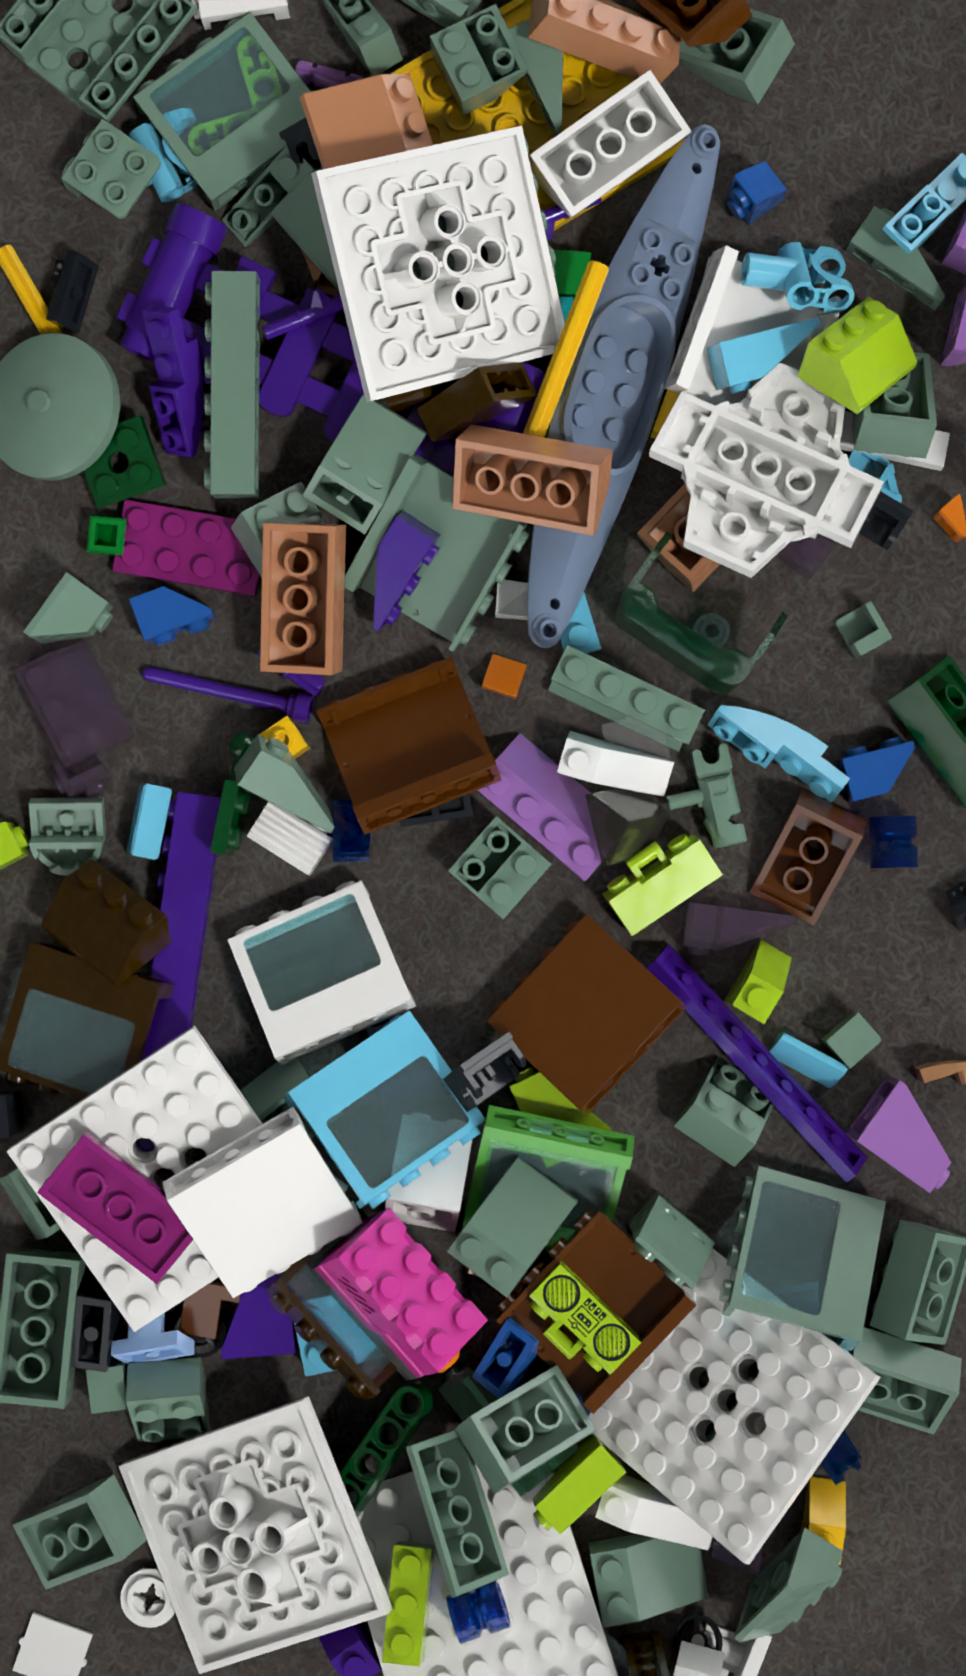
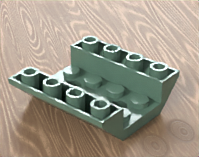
(117, 45)

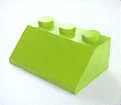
(859, 356)

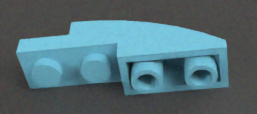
(929, 207)
(769, 738)

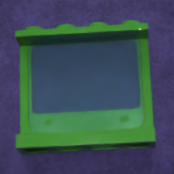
(574, 1156)

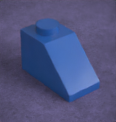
(507, 1359)

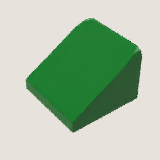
(106, 536)

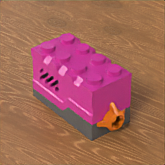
(399, 1296)

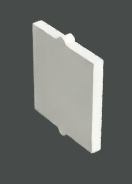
(52, 1648)

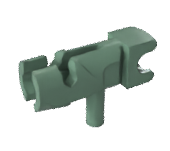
(716, 796)

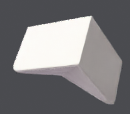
(511, 600)

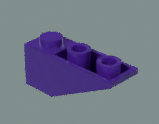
(398, 561)

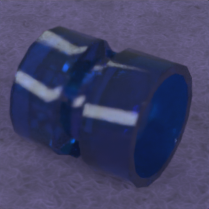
(897, 829)
(478, 1611)

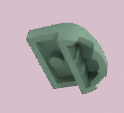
(66, 831)

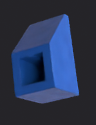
(754, 192)
(166, 613)
(876, 770)

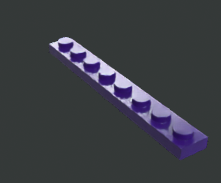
(758, 1064)

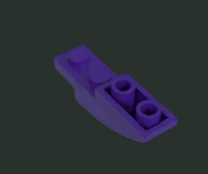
(179, 390)

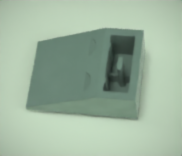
(364, 464)
(673, 1239)

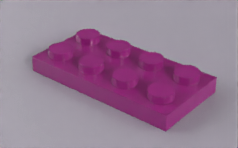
(185, 549)
(117, 1207)

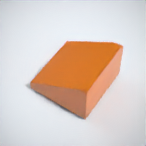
(952, 519)
(504, 676)

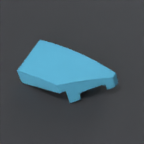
(879, 468)

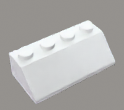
(608, 145)

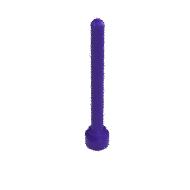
(297, 707)

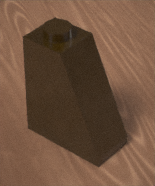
(476, 400)

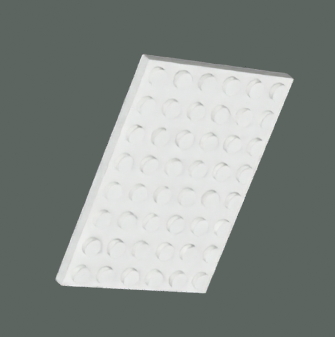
(546, 1591)

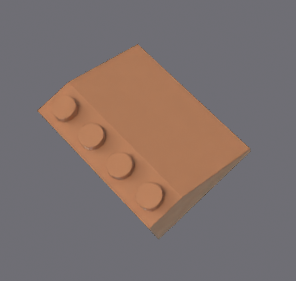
(365, 119)

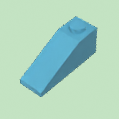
(754, 355)

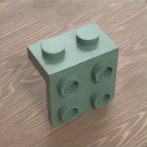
(110, 170)

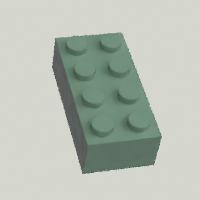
(38, 1326)

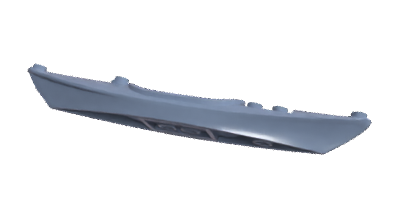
(624, 369)

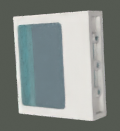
(320, 972)

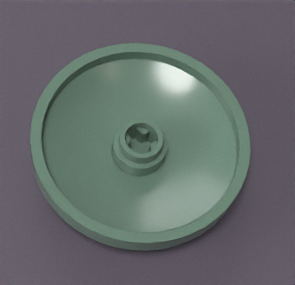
(56, 406)

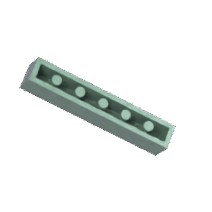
(234, 384)

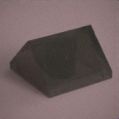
(624, 823)

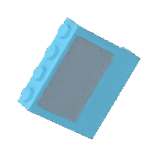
(385, 1110)

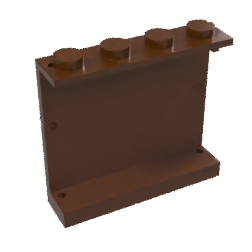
(408, 745)
(586, 1013)
(624, 1281)

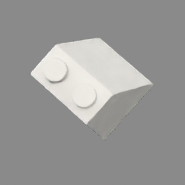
(436, 1195)

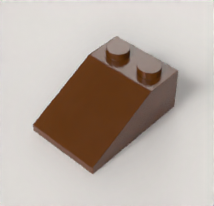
(809, 857)

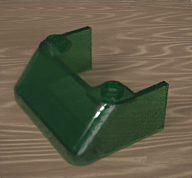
(713, 668)

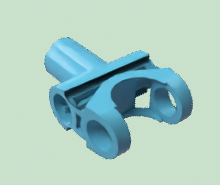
(166, 179)
(790, 274)

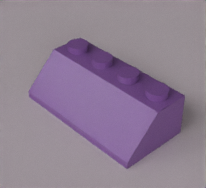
(545, 805)

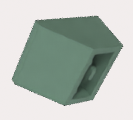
(478, 59)
(499, 867)
(725, 1112)
(167, 1399)

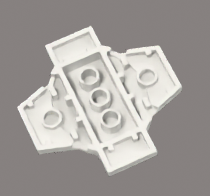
(764, 471)

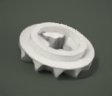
(134, 1604)

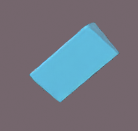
(148, 821)
(807, 1060)

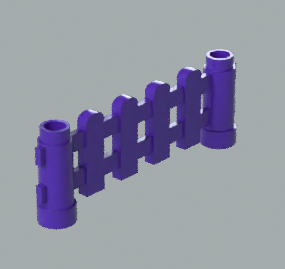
(182, 266)

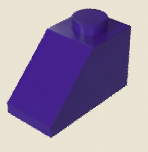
(351, 1651)

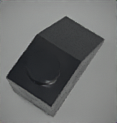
(95, 1327)

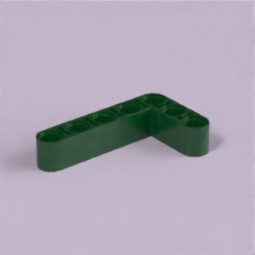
(381, 1447)

